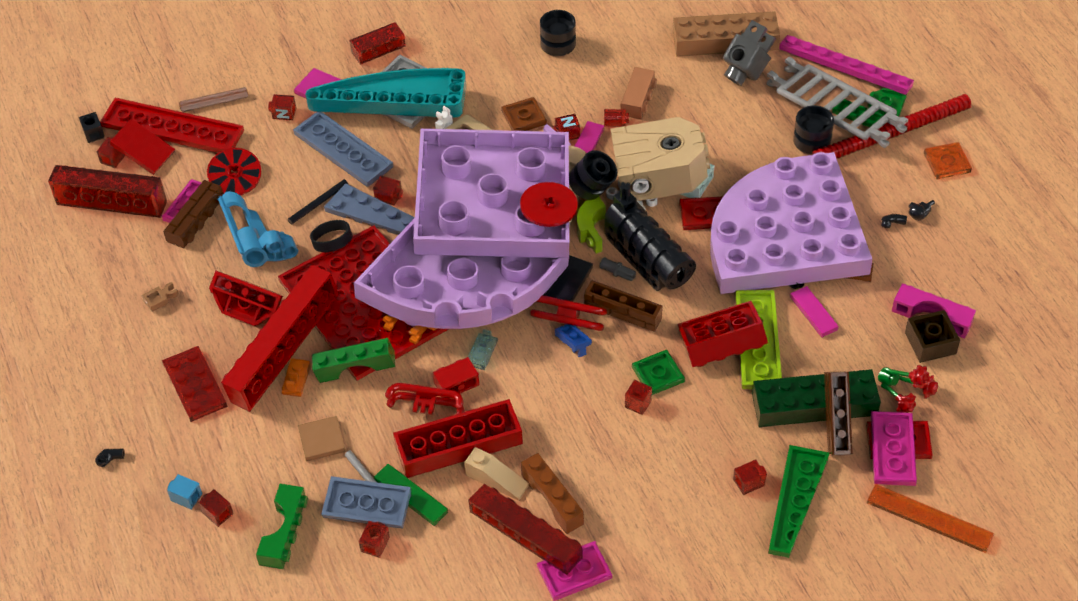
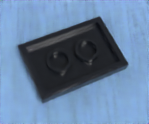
(571, 280)

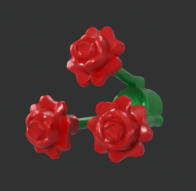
(918, 377)

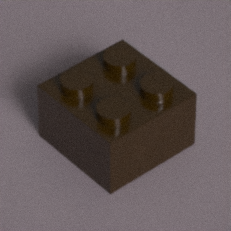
(932, 336)

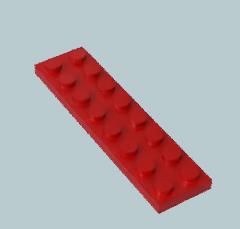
(174, 125)

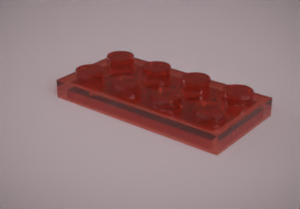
(194, 383)

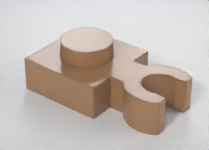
(157, 298)

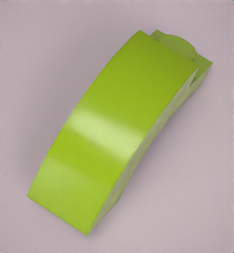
(587, 217)

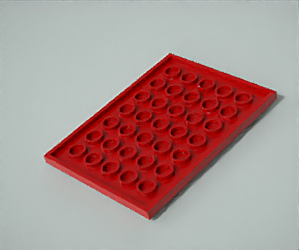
(349, 319)

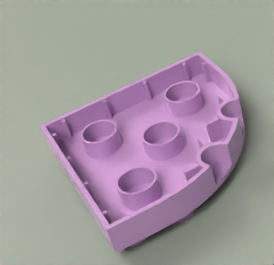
(787, 227)
(453, 288)

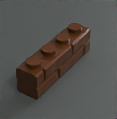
(193, 214)
(624, 305)
(838, 412)

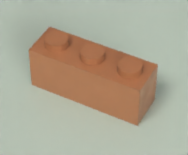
(639, 92)

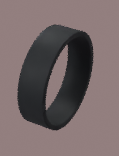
(327, 227)

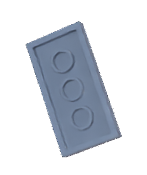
(366, 501)

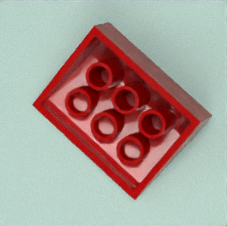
(723, 334)

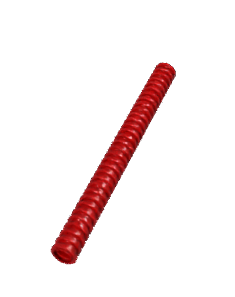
(915, 121)

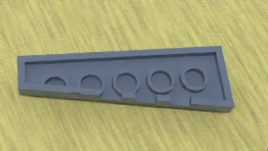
(367, 209)

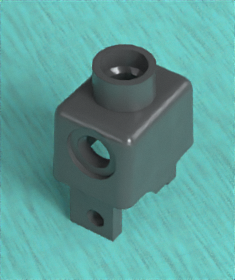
(747, 54)

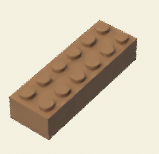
(715, 32)

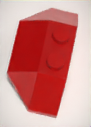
(243, 299)

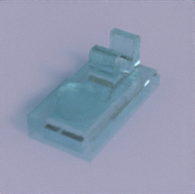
(482, 349)

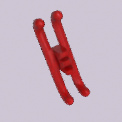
(569, 312)
(424, 397)

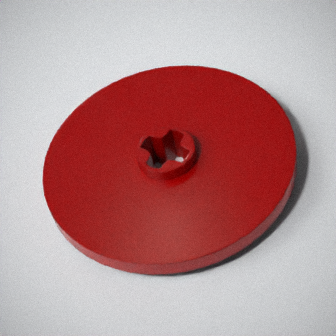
(536, 206)

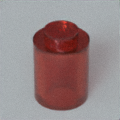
(615, 117)

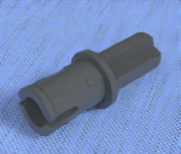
(617, 269)

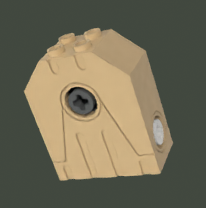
(661, 157)

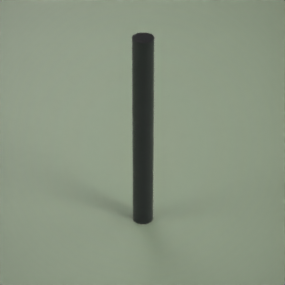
(318, 201)

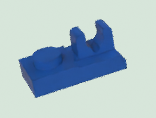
(573, 338)

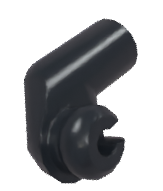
(108, 455)

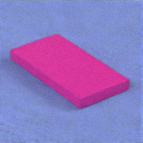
(893, 448)

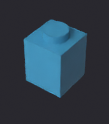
(184, 491)

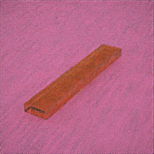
(930, 518)

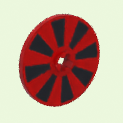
(235, 159)

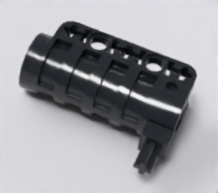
(645, 244)

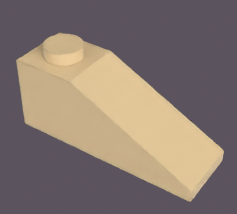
(492, 472)

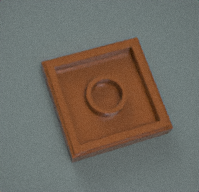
(524, 115)

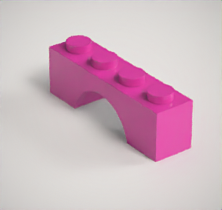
(914, 301)

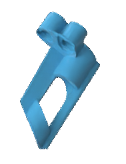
(254, 241)

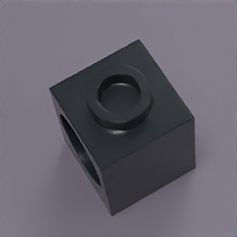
(91, 127)

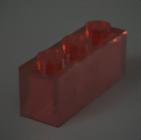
(377, 43)

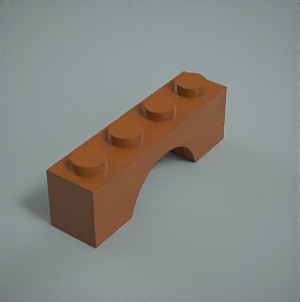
(564, 507)

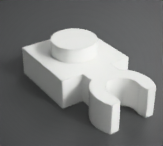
(445, 119)

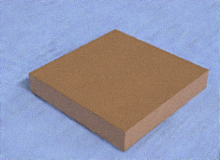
(321, 438)

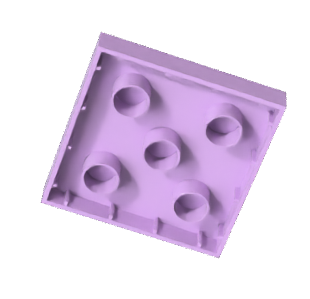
(474, 189)

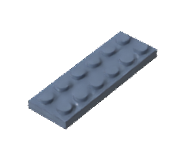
(343, 148)

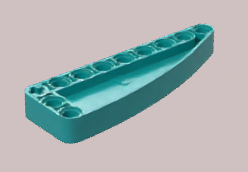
(393, 93)

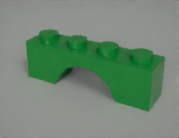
(373, 354)
(275, 548)

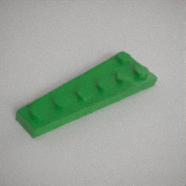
(798, 487)

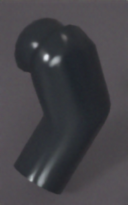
(893, 218)

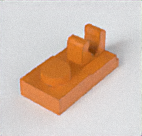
(296, 377)

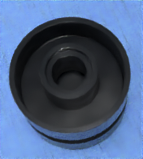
(557, 32)
(813, 128)
(592, 175)

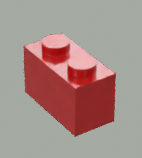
(457, 376)

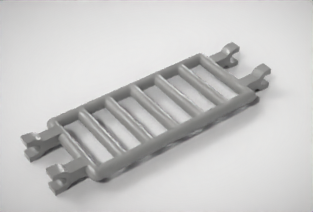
(872, 132)

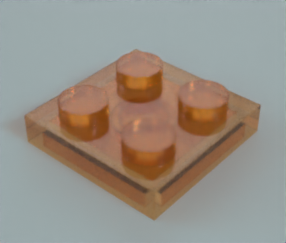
(947, 160)

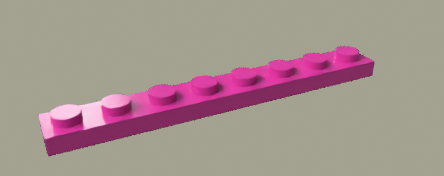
(846, 64)

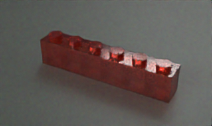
(526, 528)

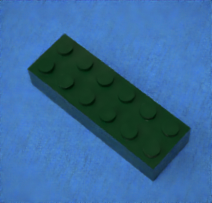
(803, 398)

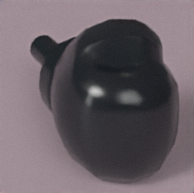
(920, 210)

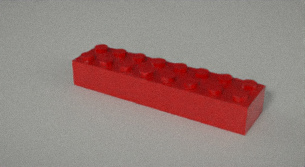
(280, 338)

